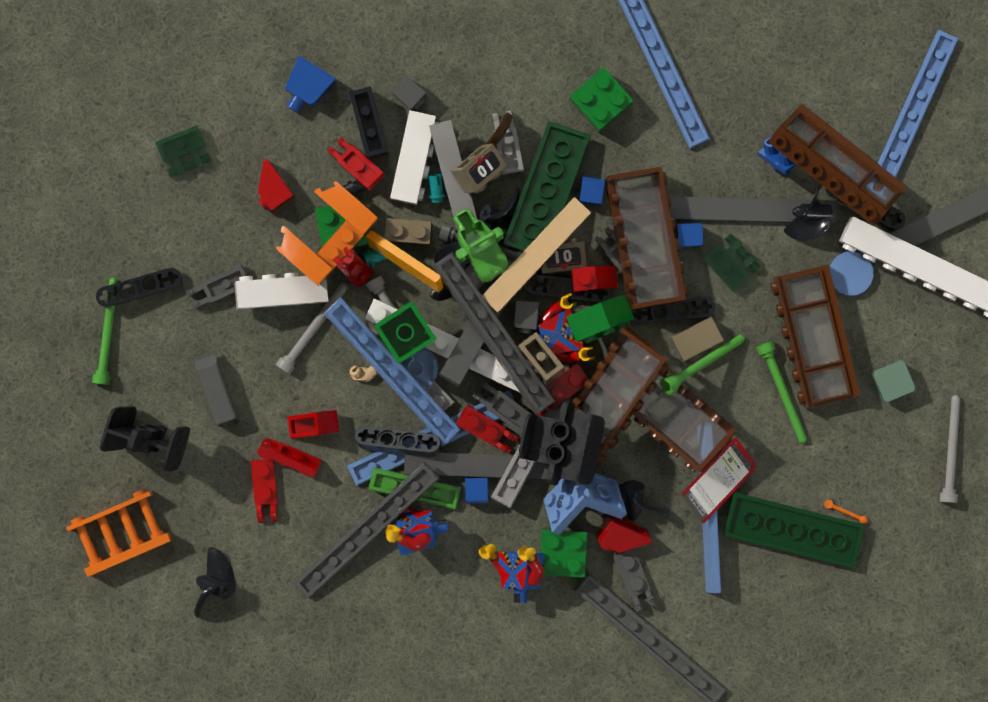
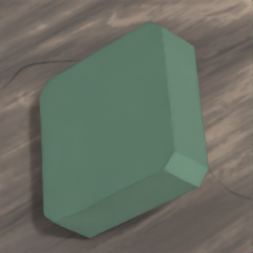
(893, 381)

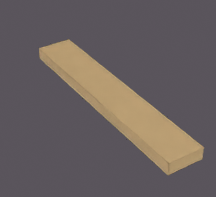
(536, 254)

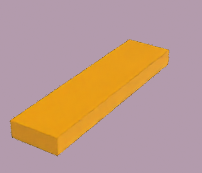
(404, 261)

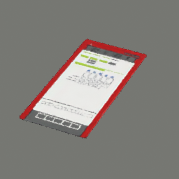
(719, 480)

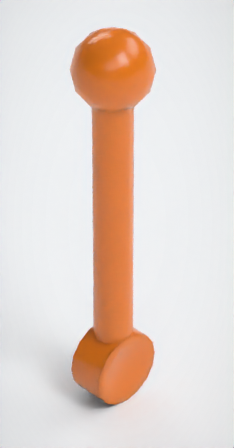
(829, 504)

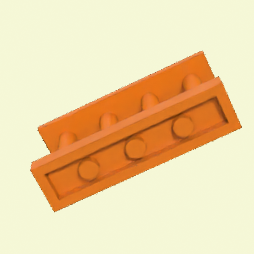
(137, 545)

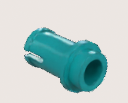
(436, 188)
(373, 257)

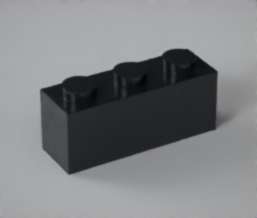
(369, 123)

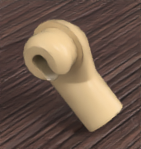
(362, 373)

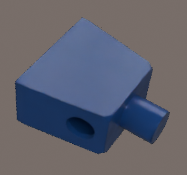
(307, 84)

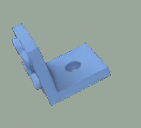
(572, 497)

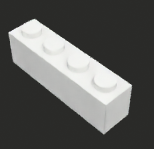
(413, 159)
(278, 291)

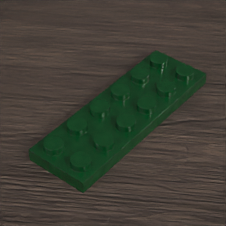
(547, 184)
(793, 530)

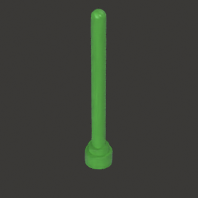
(767, 351)
(102, 375)
(672, 382)

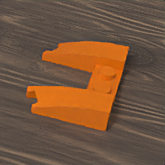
(357, 224)

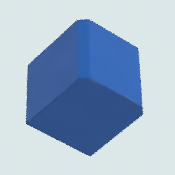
(591, 191)
(689, 235)
(476, 490)

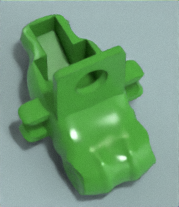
(480, 246)

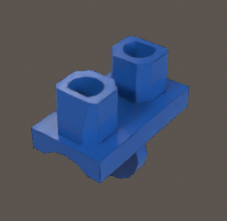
(780, 162)

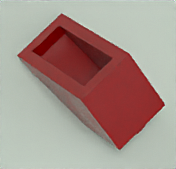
(272, 188)
(594, 278)
(313, 424)
(621, 535)

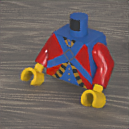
(558, 335)
(416, 530)
(517, 569)

